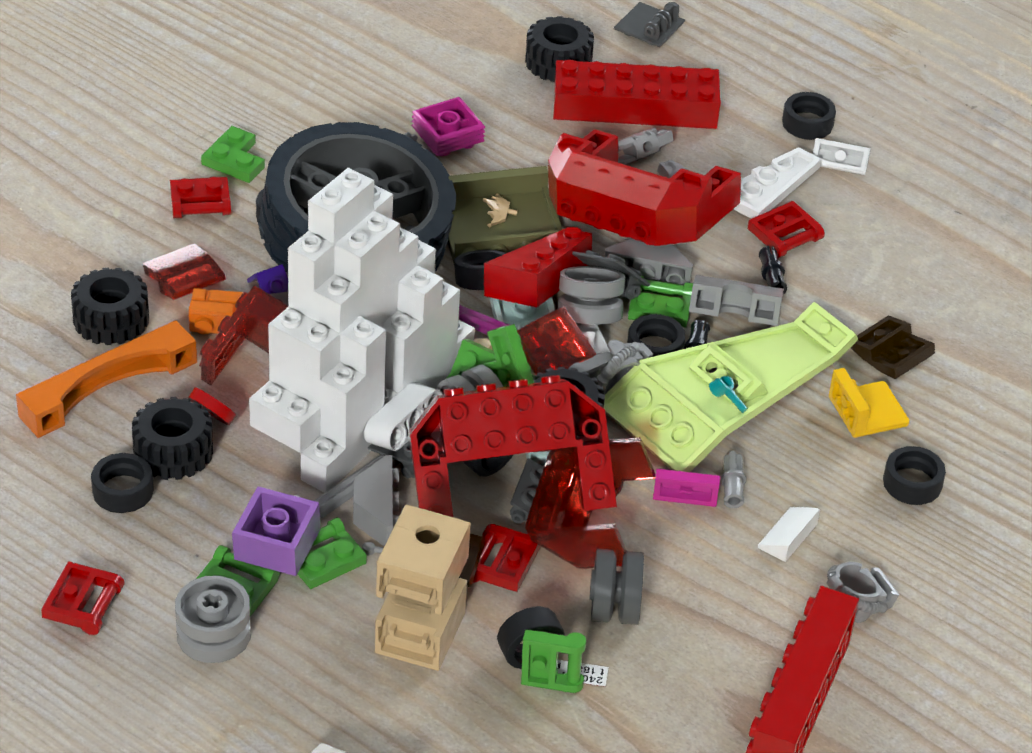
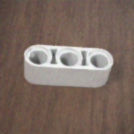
(392, 423)

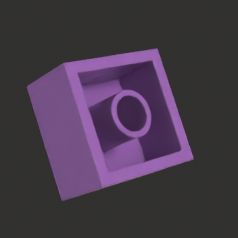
(276, 531)

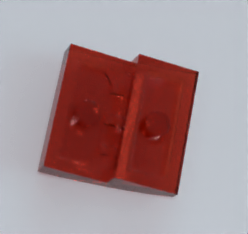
(183, 271)
(554, 342)

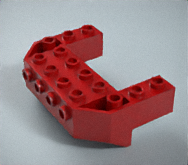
(631, 202)
(510, 423)

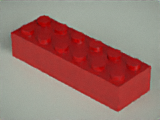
(636, 94)
(807, 674)

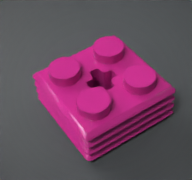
(448, 126)

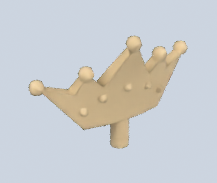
(499, 208)

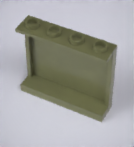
(525, 191)

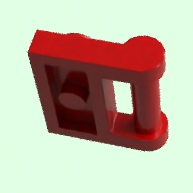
(200, 196)
(784, 221)
(511, 561)
(72, 593)

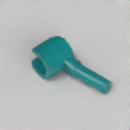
(725, 386)

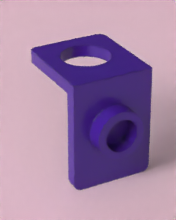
(271, 280)

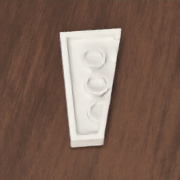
(773, 183)

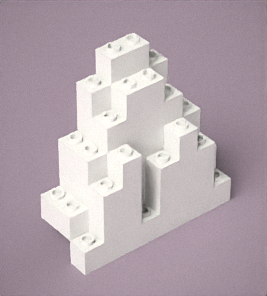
(356, 328)

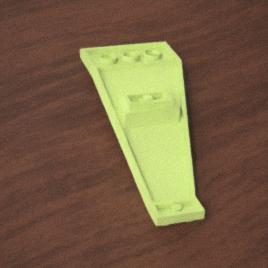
(670, 394)

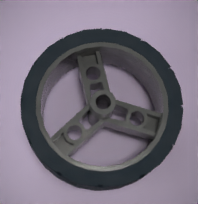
(324, 151)

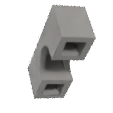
(719, 295)

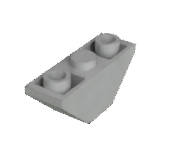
(655, 263)
(376, 500)

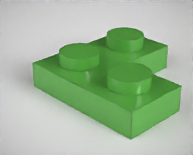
(230, 155)
(509, 355)

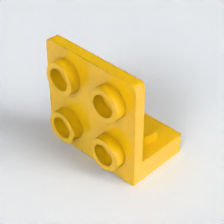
(865, 407)

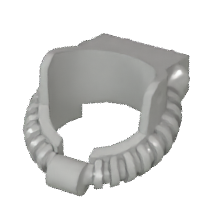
(623, 360)
(871, 587)

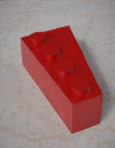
(533, 271)

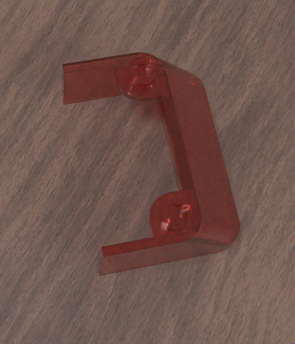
(556, 513)

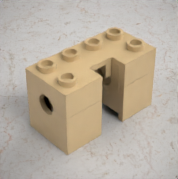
(424, 587)

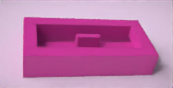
(686, 487)

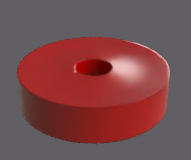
(212, 405)

